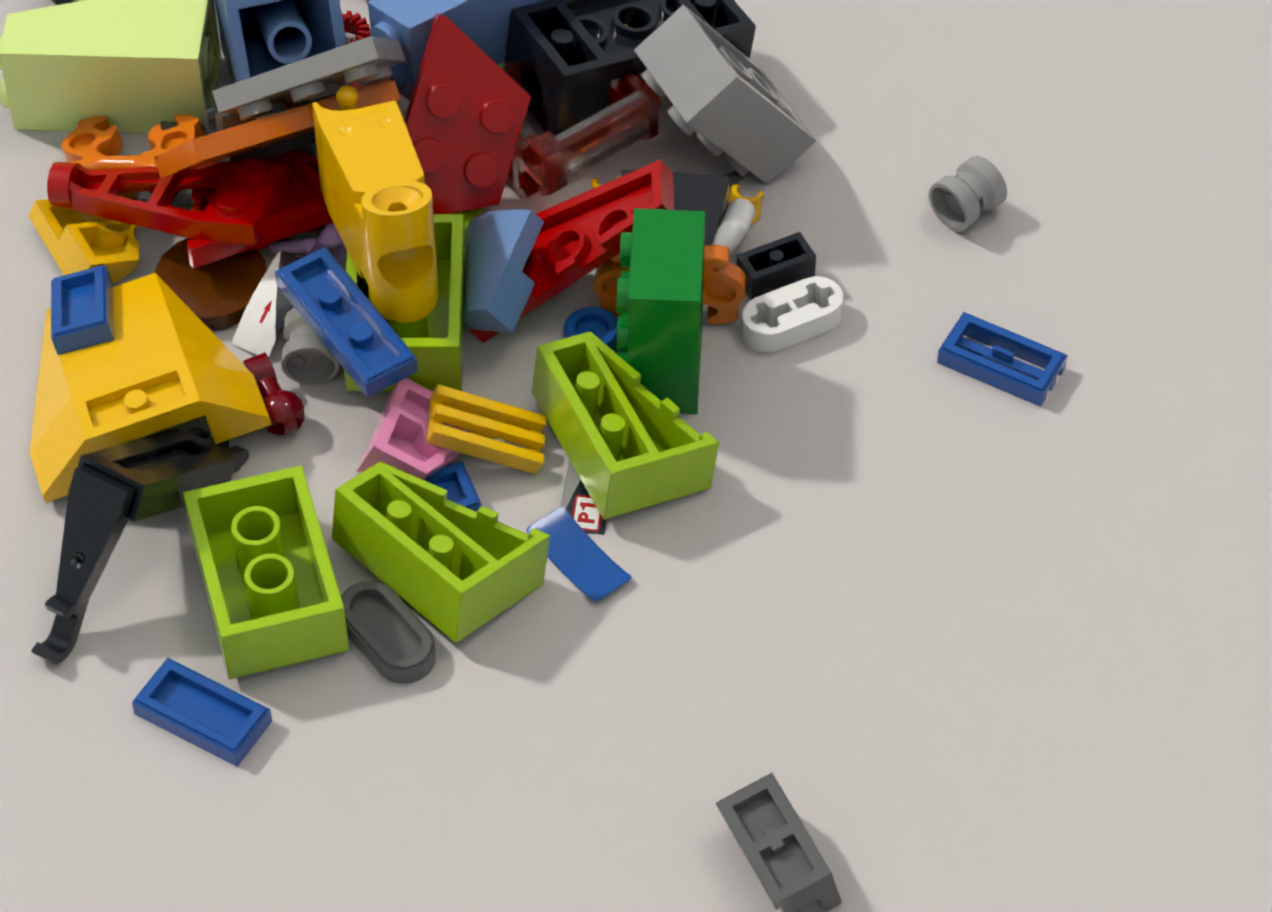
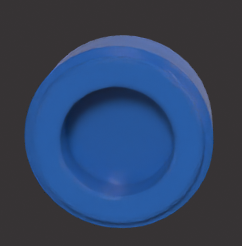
(593, 319)

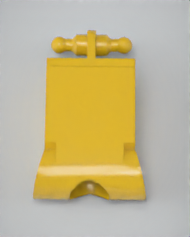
(379, 203)

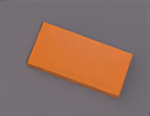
(261, 132)

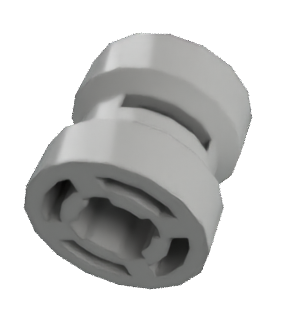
(962, 197)
(301, 341)

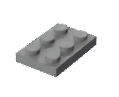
(311, 78)

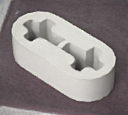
(792, 314)

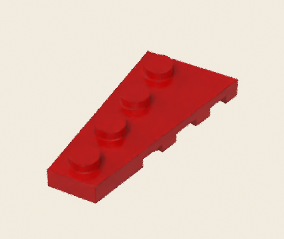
(588, 230)

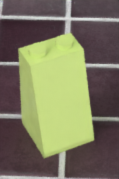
(110, 60)

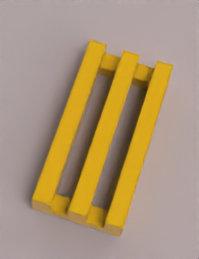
(486, 420)

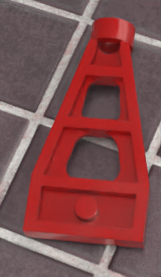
(235, 214)

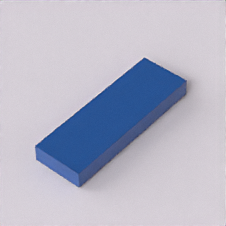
(346, 322)

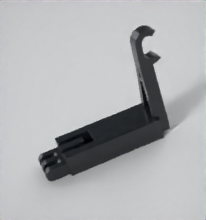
(117, 484)

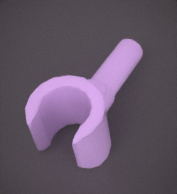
(328, 238)

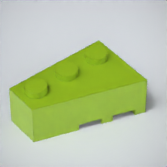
(615, 430)
(436, 553)

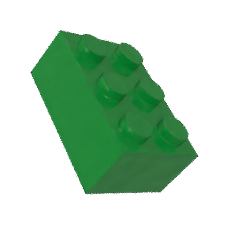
(663, 302)

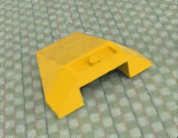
(147, 379)

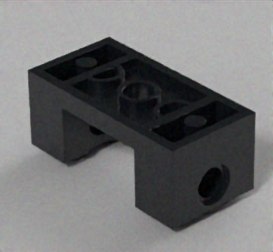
(574, 48)

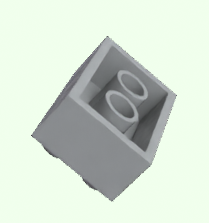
(722, 97)

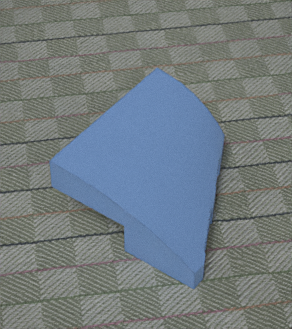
(494, 262)

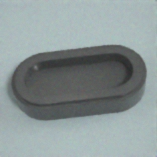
(388, 632)

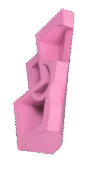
(403, 434)

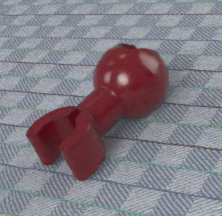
(282, 406)

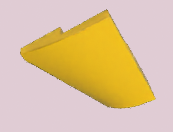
(85, 240)

